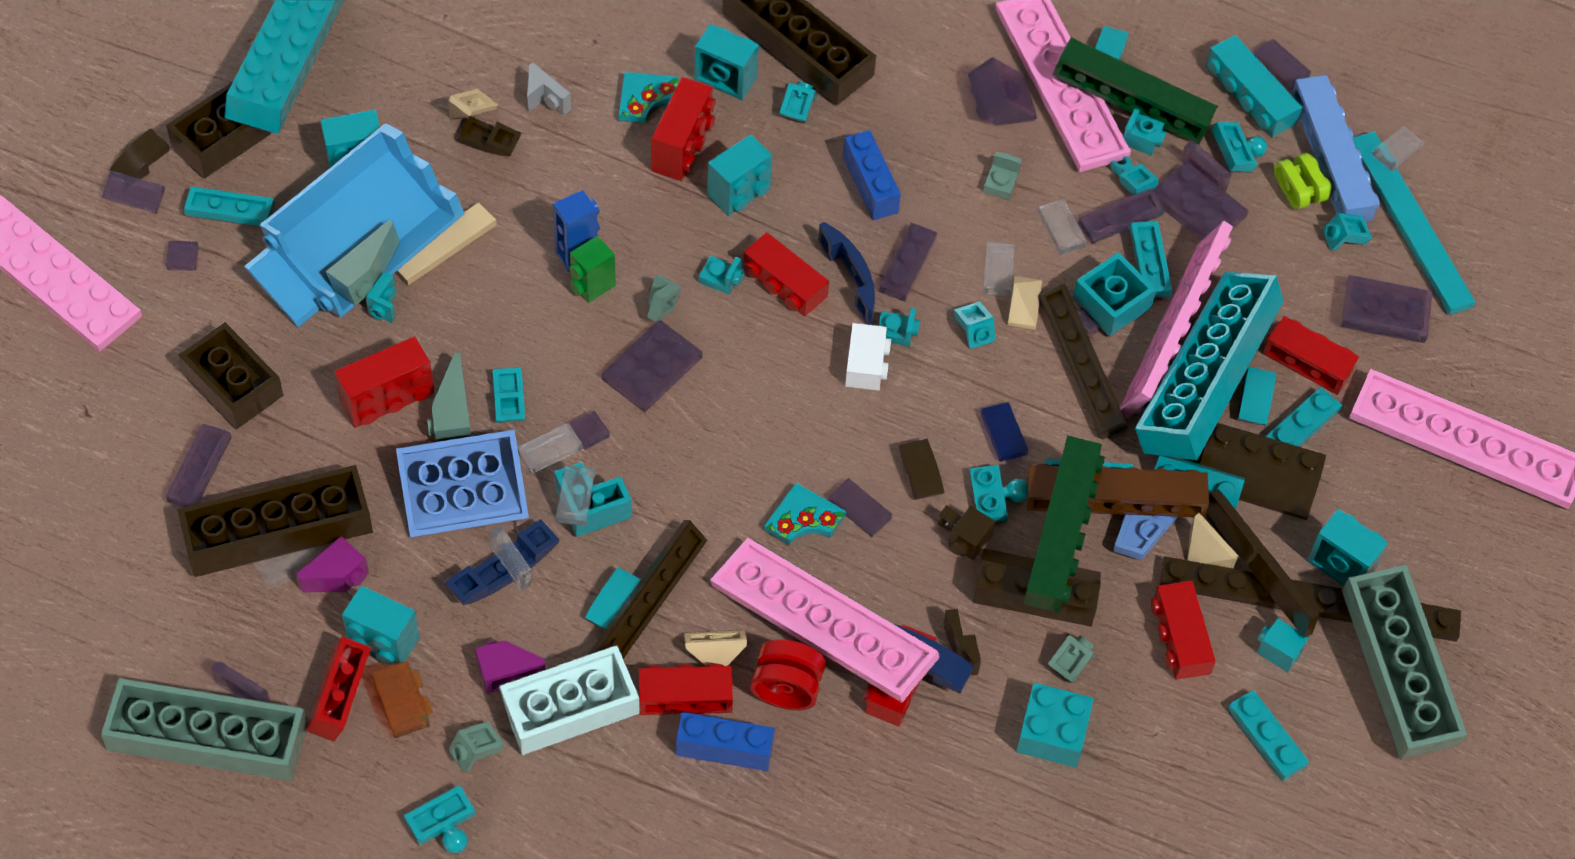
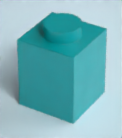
(1281, 644)

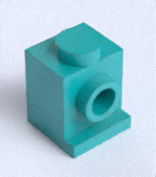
(1144, 133)

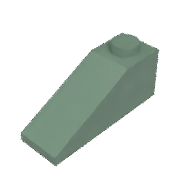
(363, 266)
(450, 406)

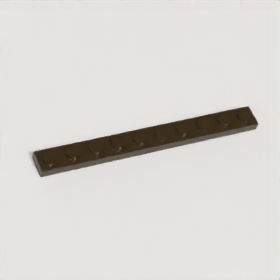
(1327, 600)

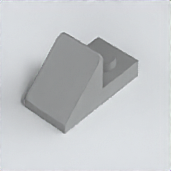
(544, 88)

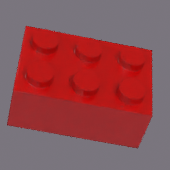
(682, 129)
(385, 382)

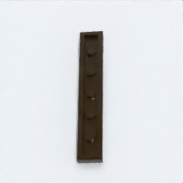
(1083, 361)
(1262, 564)
(652, 590)

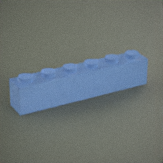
(1334, 147)

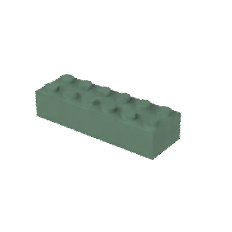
(1403, 662)
(204, 729)

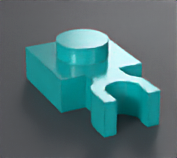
(1134, 178)

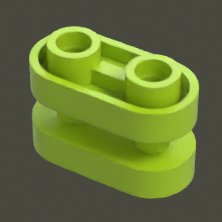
(1302, 181)

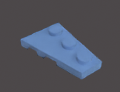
(1140, 534)

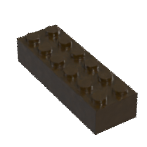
(806, 43)
(275, 520)

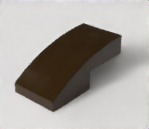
(488, 138)
(140, 155)
(921, 469)
(965, 645)

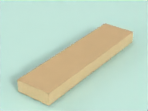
(460, 234)

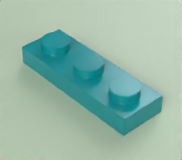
(228, 206)
(1151, 256)
(1306, 419)
(1227, 483)
(1268, 735)

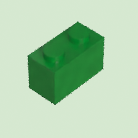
(592, 269)

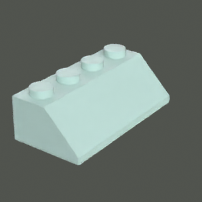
(570, 700)

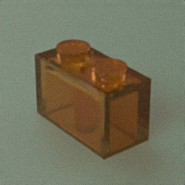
(401, 699)

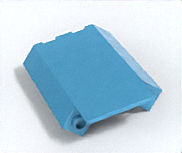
(342, 209)

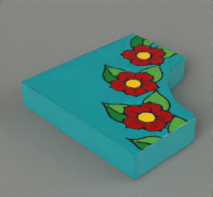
(644, 94)
(804, 514)

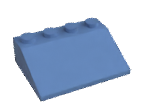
(462, 483)

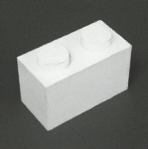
(866, 356)

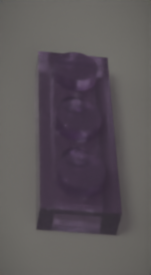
(1119, 216)
(908, 262)
(198, 466)

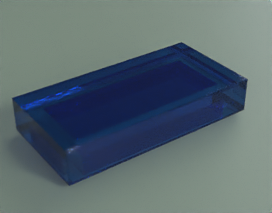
(1004, 432)

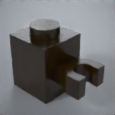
(967, 532)

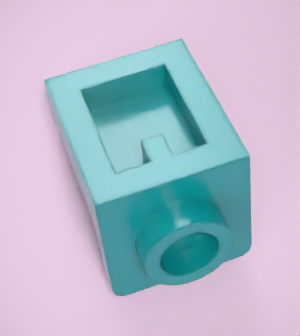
(798, 101)
(1346, 229)
(721, 274)
(380, 298)
(977, 324)
(900, 327)

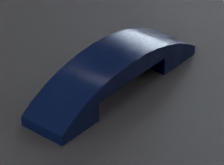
(839, 246)
(491, 576)
(950, 669)

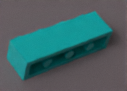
(1253, 86)

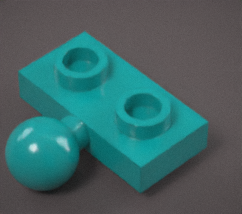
(1236, 149)
(991, 495)
(440, 818)

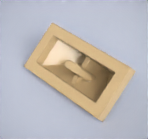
(469, 104)
(1024, 302)
(1208, 546)
(716, 646)

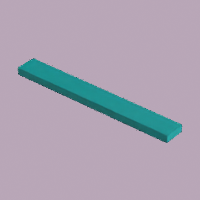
(1415, 229)

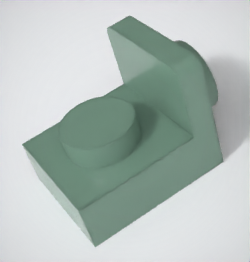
(1002, 175)
(662, 297)
(1072, 657)
(474, 744)

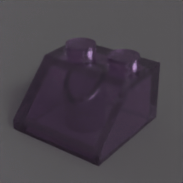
(1001, 94)

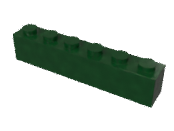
(1134, 89)
(1063, 524)

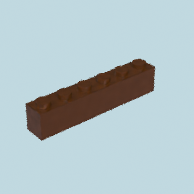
(1130, 491)

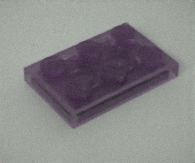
(1198, 201)
(1386, 309)
(652, 365)

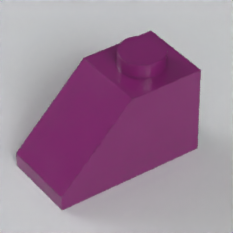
(334, 569)
(505, 663)

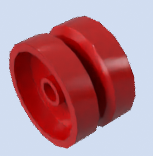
(788, 674)

